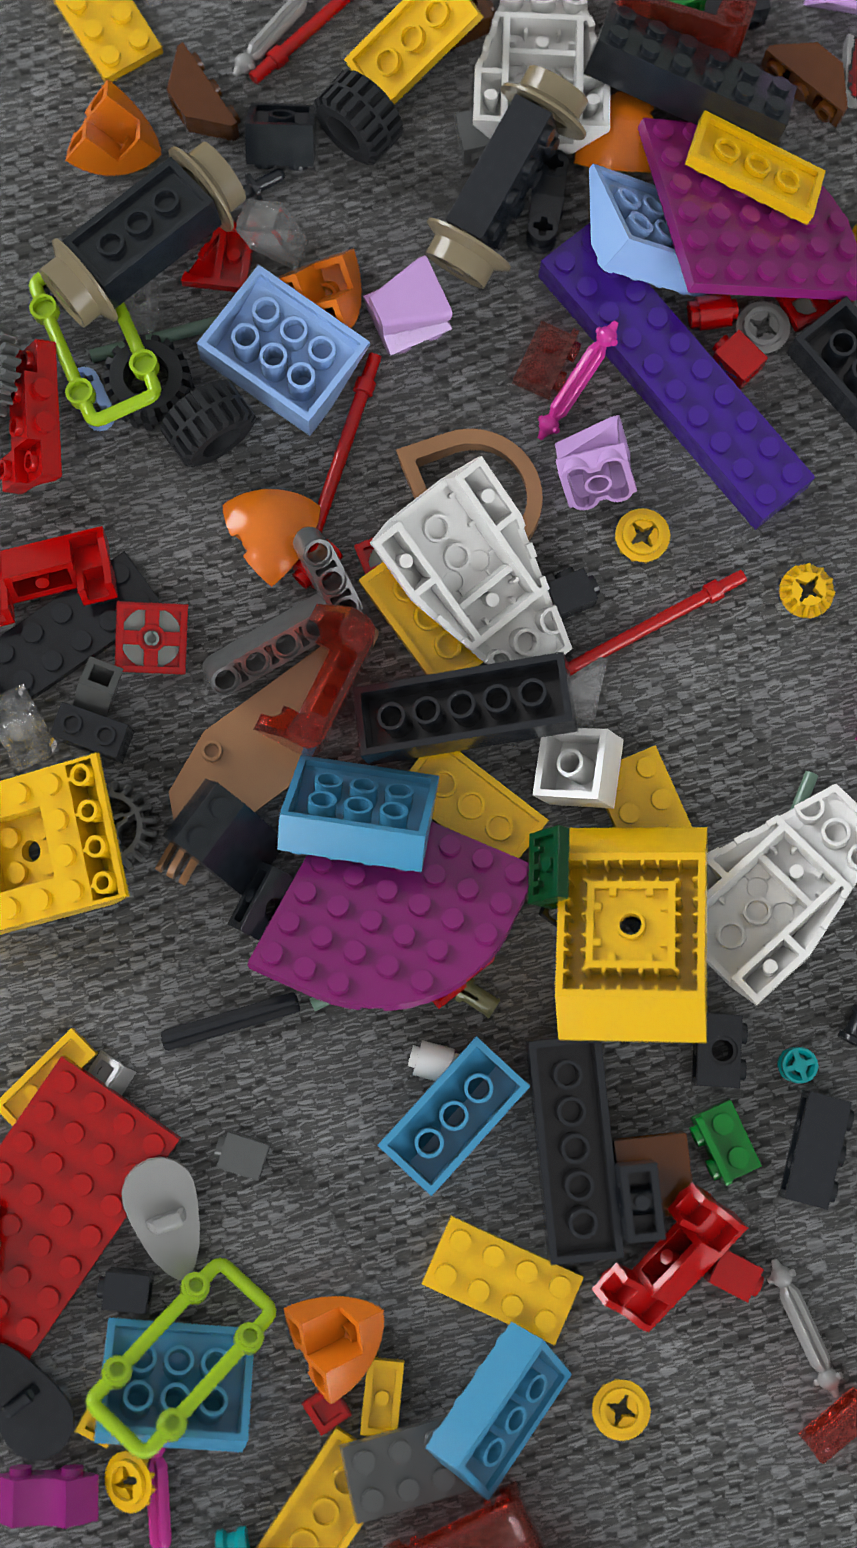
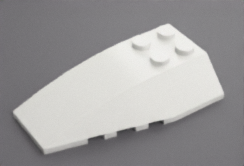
(544, 35)
(472, 568)
(779, 891)

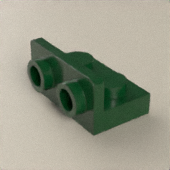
(549, 867)

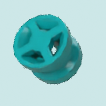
(804, 1063)
(233, 1539)

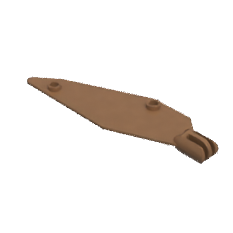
(242, 758)

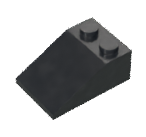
(223, 835)

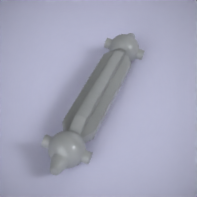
(269, 35)
(805, 1328)

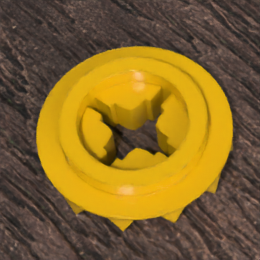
(643, 520)
(791, 592)
(628, 1425)
(124, 1496)

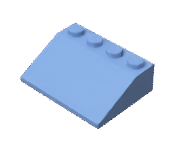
(632, 230)
(282, 349)

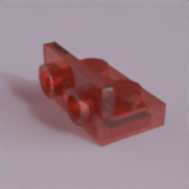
(546, 359)
(833, 1427)

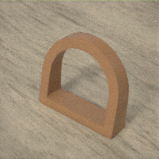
(460, 440)

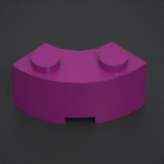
(48, 1497)

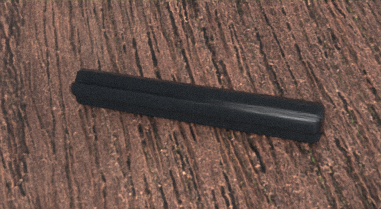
(230, 1021)

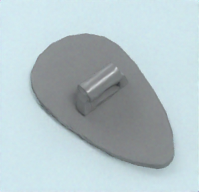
(164, 1213)

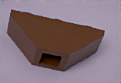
(816, 75)
(199, 99)

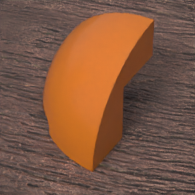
(113, 136)
(621, 146)
(331, 284)
(267, 525)
(337, 1340)

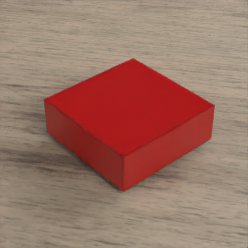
(326, 1415)

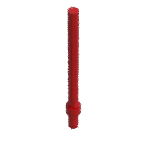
(278, 55)
(363, 389)
(711, 593)

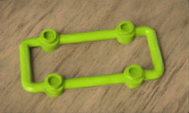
(80, 390)
(173, 1421)

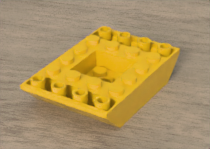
(79, 856)
(644, 982)

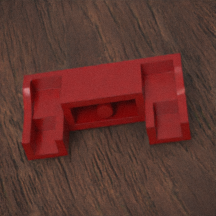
(34, 422)
(56, 566)
(674, 1264)

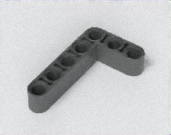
(291, 622)

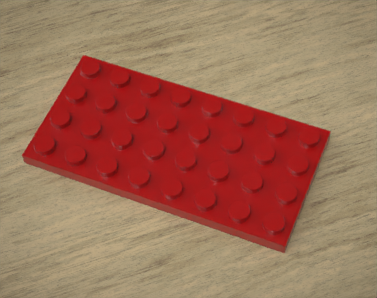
(64, 1194)

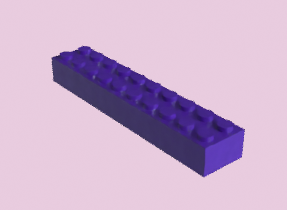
(679, 381)

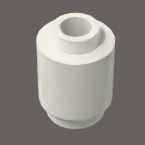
(431, 1059)

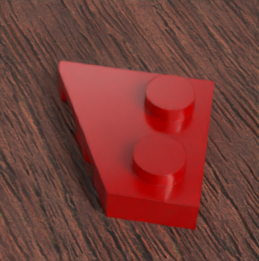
(221, 263)

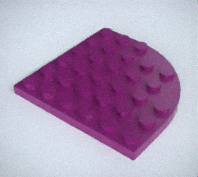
(738, 244)
(389, 933)

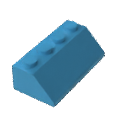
(453, 1116)
(499, 1410)

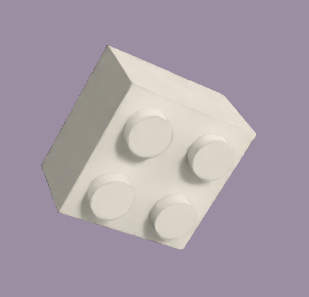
(579, 768)

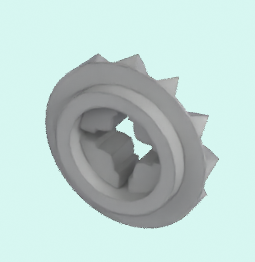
(777, 325)

